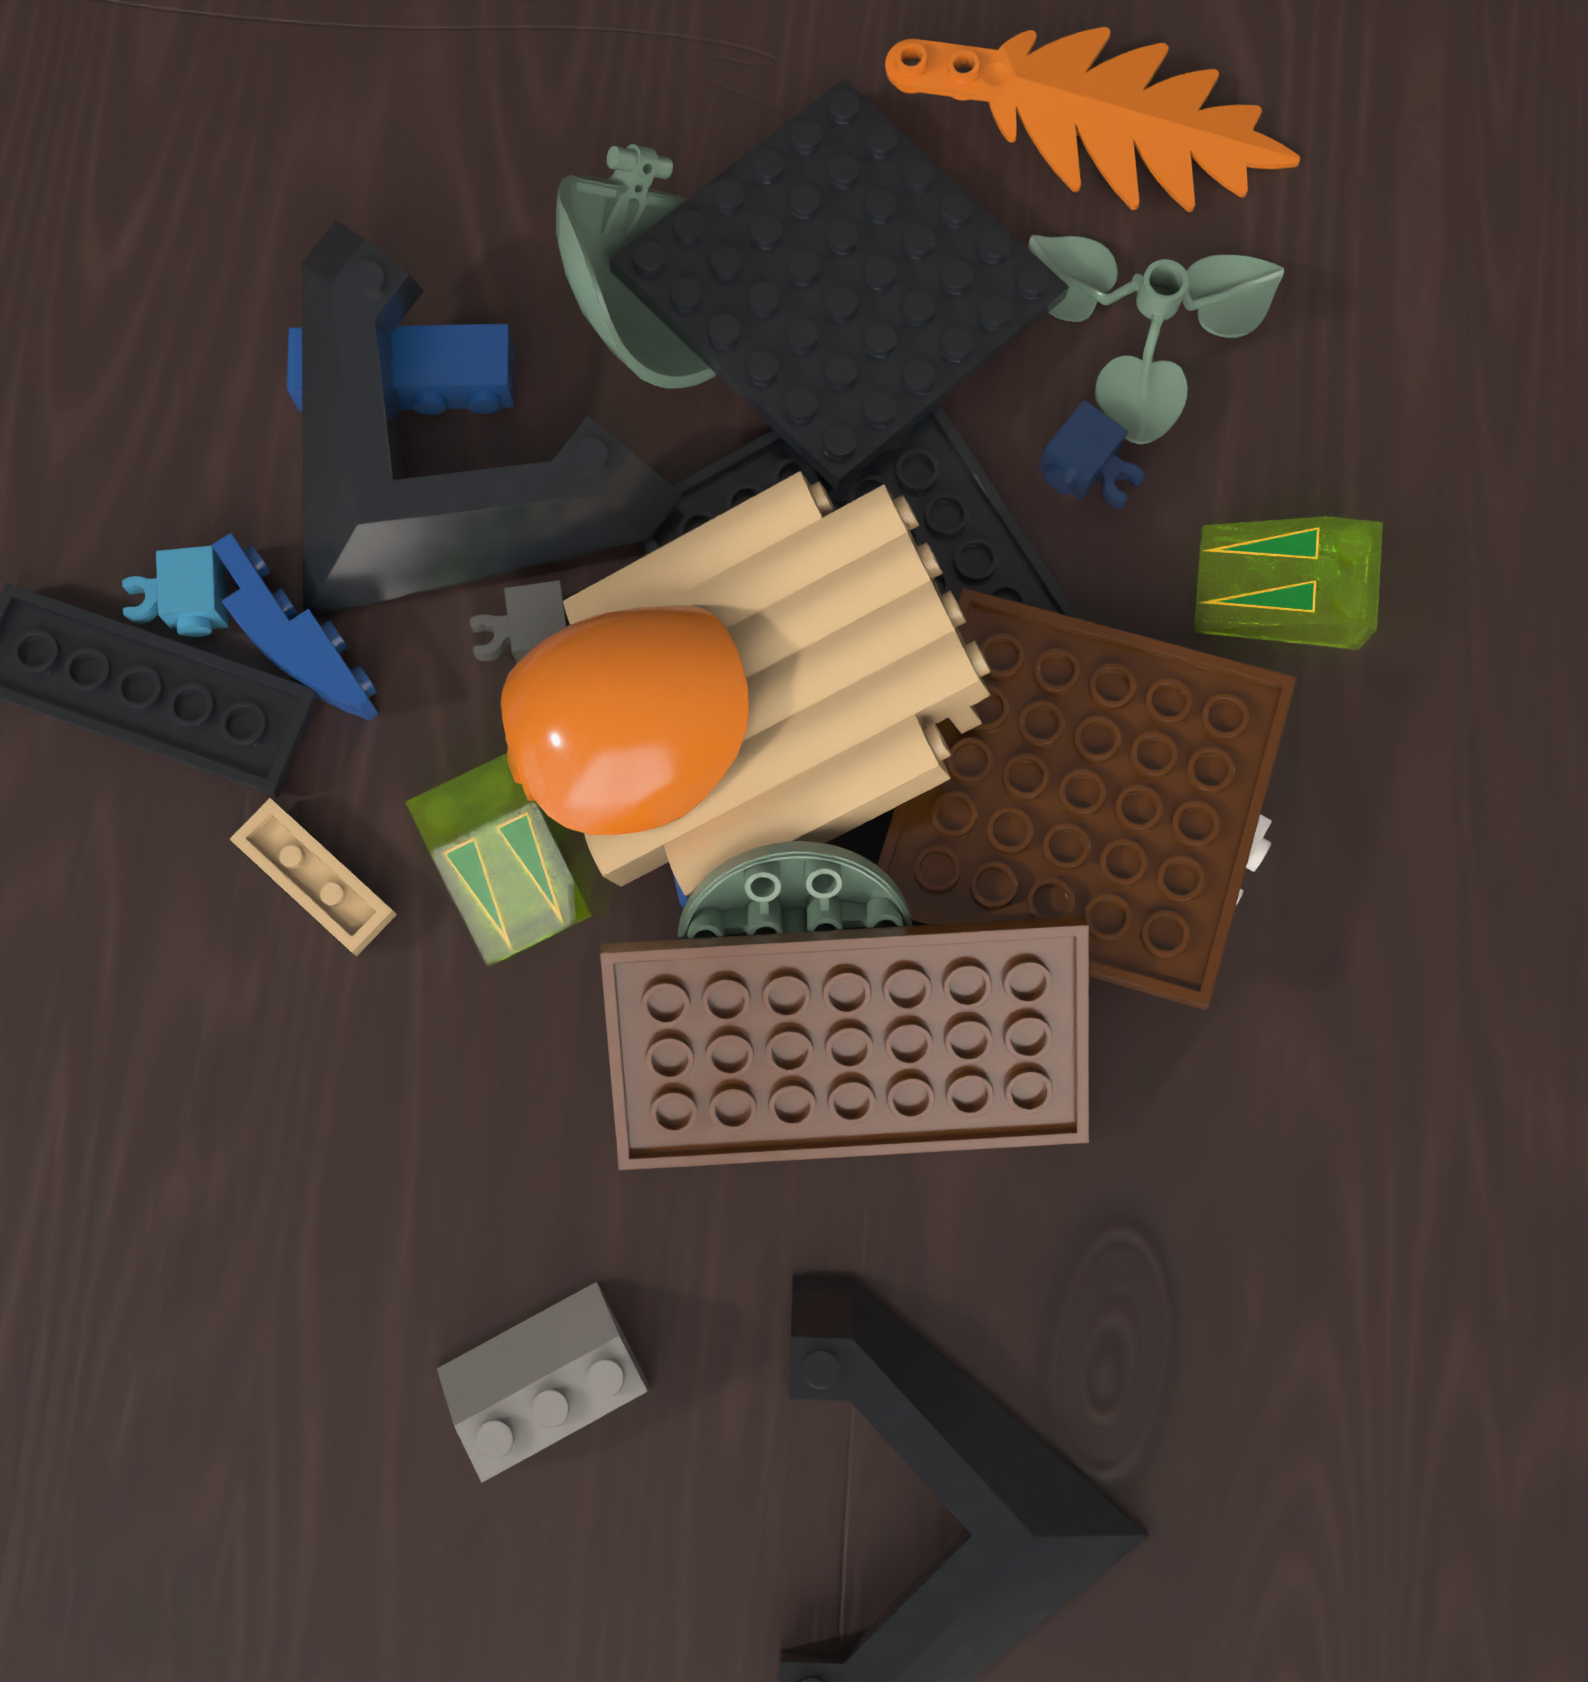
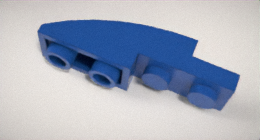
(290, 640)

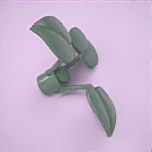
(1226, 290)

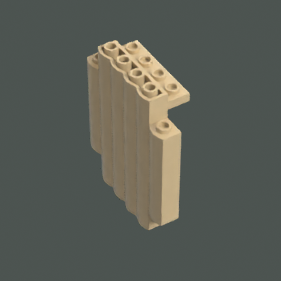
(841, 664)

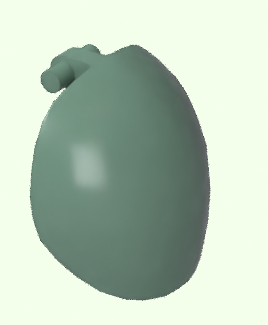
(594, 224)

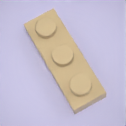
(313, 877)

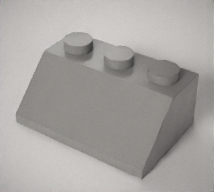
(540, 1381)

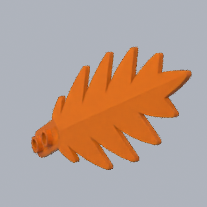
(1102, 105)

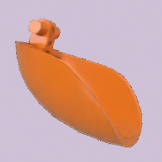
(626, 717)

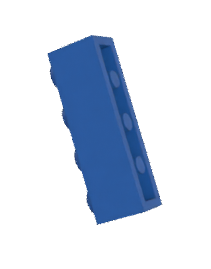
(439, 367)

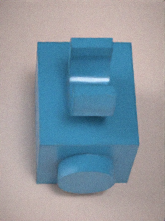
(184, 593)

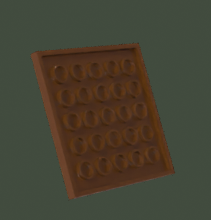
(1100, 789)

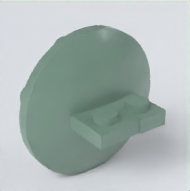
(793, 891)

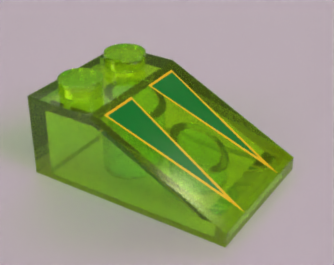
(1291, 580)
(498, 860)

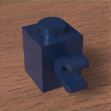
(1087, 453)

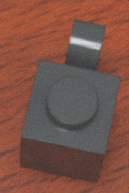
(531, 617)

